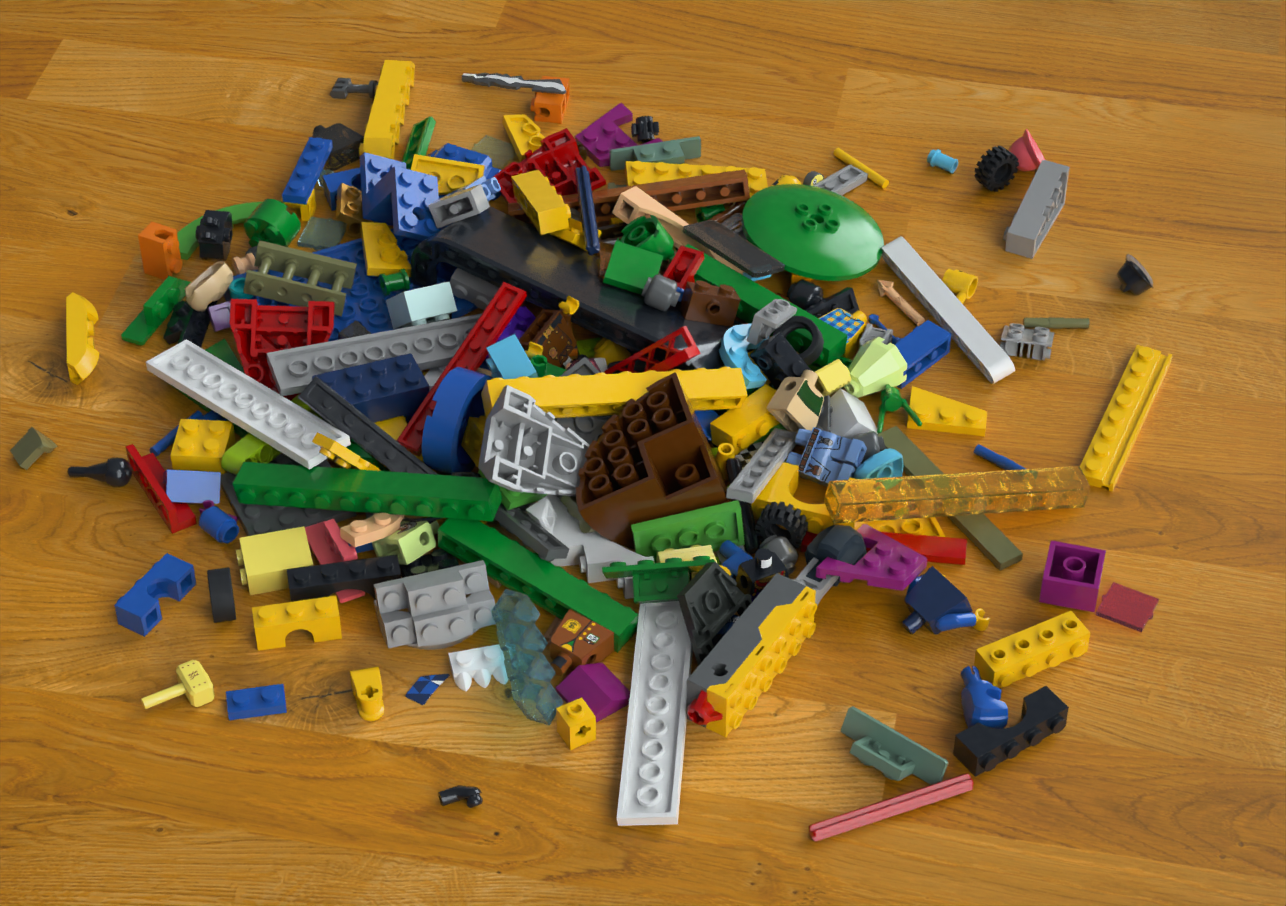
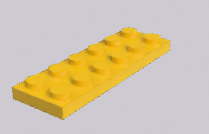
(647, 172)

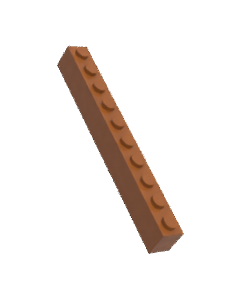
(672, 194)

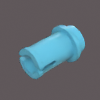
(942, 161)

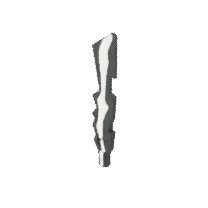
(515, 83)

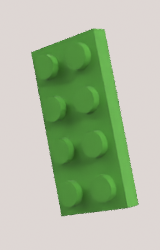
(696, 527)

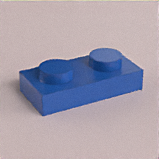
(256, 702)

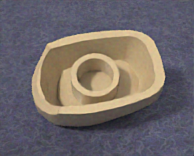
(209, 286)

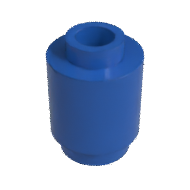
(218, 524)

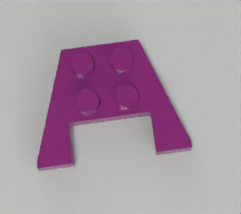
(606, 135)
(884, 566)

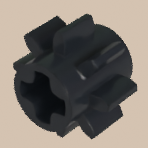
(645, 129)

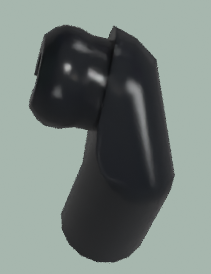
(459, 793)

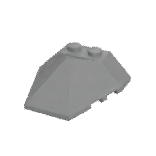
(529, 449)

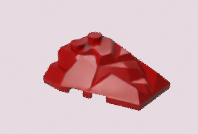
(556, 161)
(276, 328)

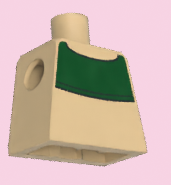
(797, 402)

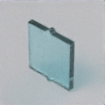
(497, 150)
(322, 233)

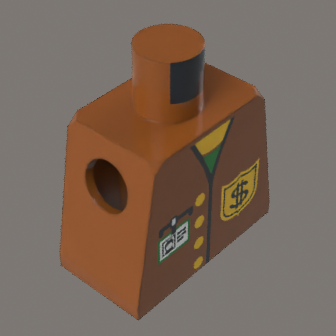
(579, 643)

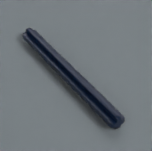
(587, 210)

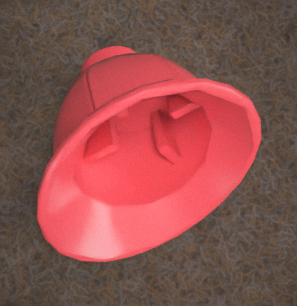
(1027, 152)

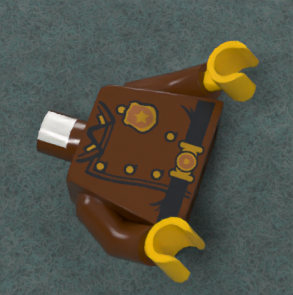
(552, 334)

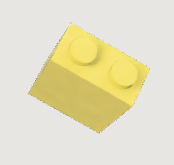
(269, 557)

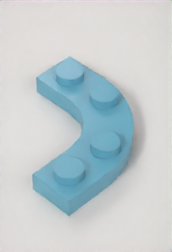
(734, 355)

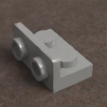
(769, 319)

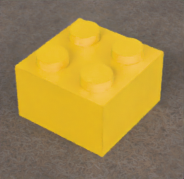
(201, 445)

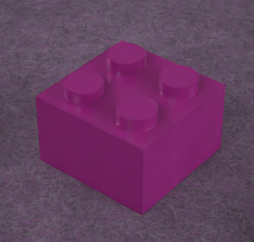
(1072, 576)

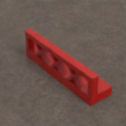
(670, 362)
(150, 477)

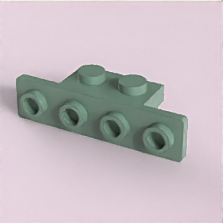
(668, 152)
(890, 750)

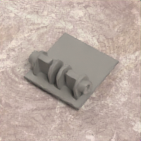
(1039, 337)

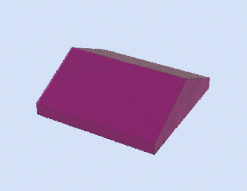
(597, 687)

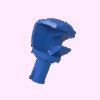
(982, 701)

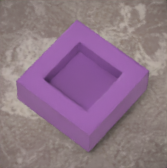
(220, 316)

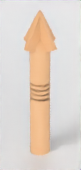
(885, 288)

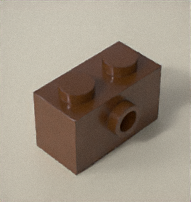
(709, 303)

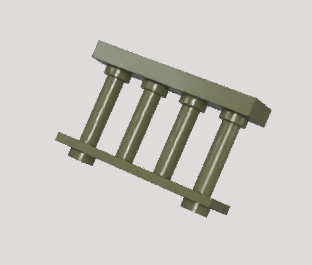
(301, 264)

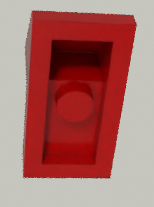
(684, 266)

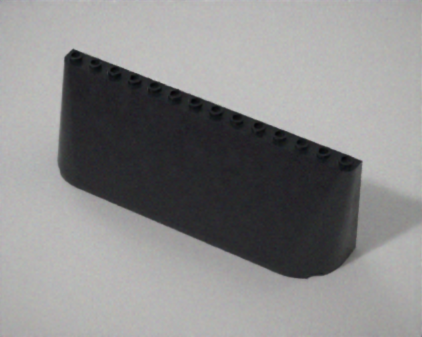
(551, 269)

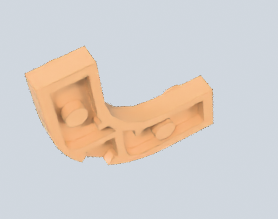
(371, 529)

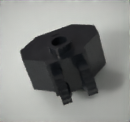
(215, 234)

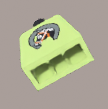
(409, 541)

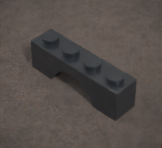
(327, 579)
(984, 747)

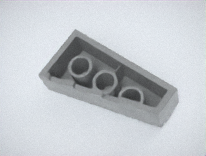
(1038, 209)

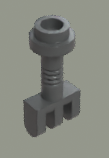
(344, 86)

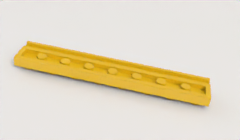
(1124, 417)

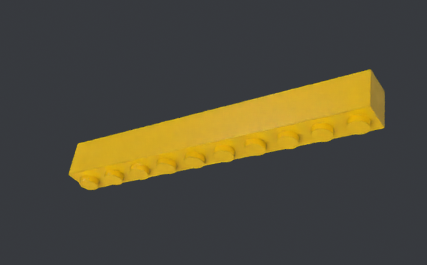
(608, 393)

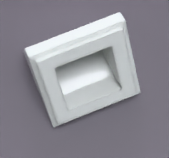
(543, 514)

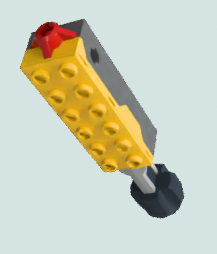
(766, 636)

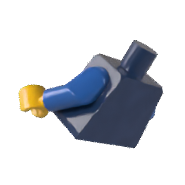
(939, 605)

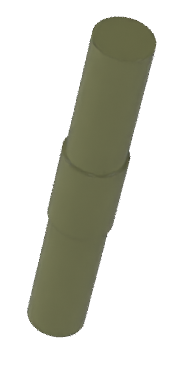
(1059, 323)

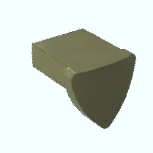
(31, 447)

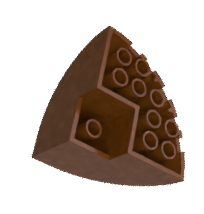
(648, 465)

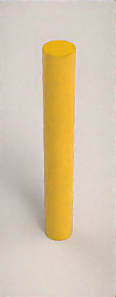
(872, 175)

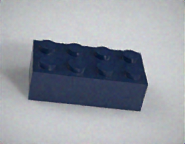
(381, 387)

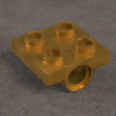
(350, 209)

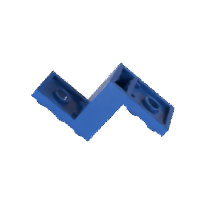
(398, 196)

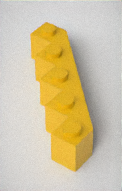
(388, 108)

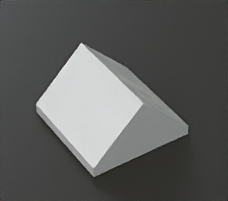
(849, 415)

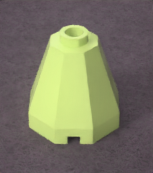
(875, 368)

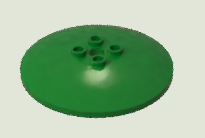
(813, 231)

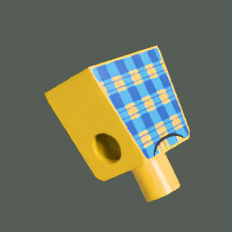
(850, 324)

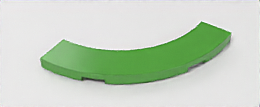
(187, 235)

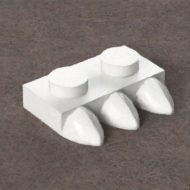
(478, 664)

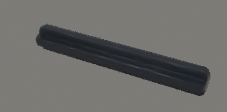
(751, 540)

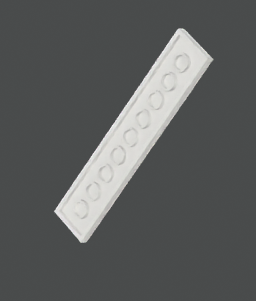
(245, 402)
(656, 718)

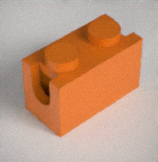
(551, 106)
(160, 250)

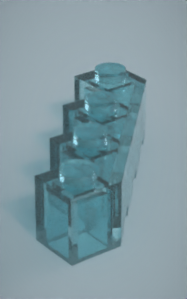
(523, 655)

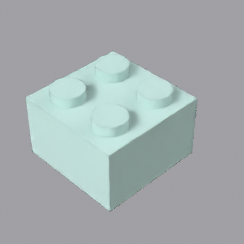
(421, 306)

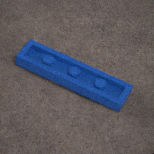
(307, 170)

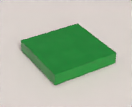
(631, 267)

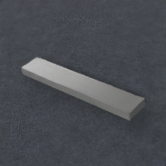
(762, 466)

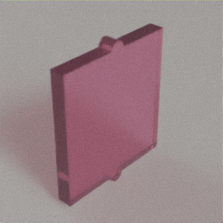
(1127, 607)

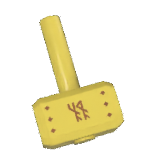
(192, 682)

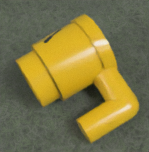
(960, 283)

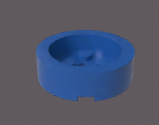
(443, 433)

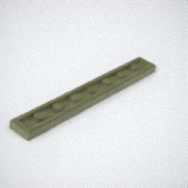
(975, 527)

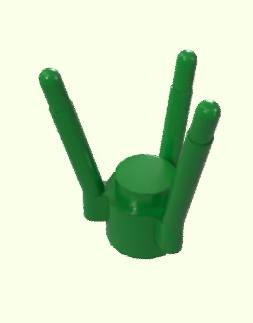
(892, 401)

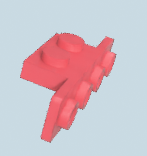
(330, 548)

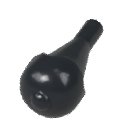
(114, 472)

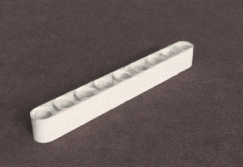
(947, 310)

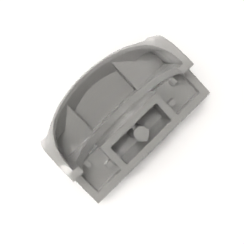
(436, 606)

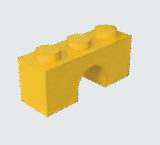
(276, 621)

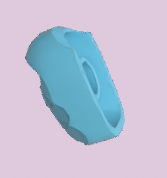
(882, 465)

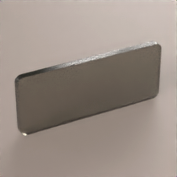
(733, 248)

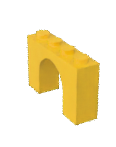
(782, 488)

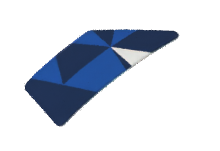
(425, 687)

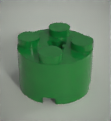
(272, 224)
(648, 235)

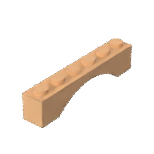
(637, 203)

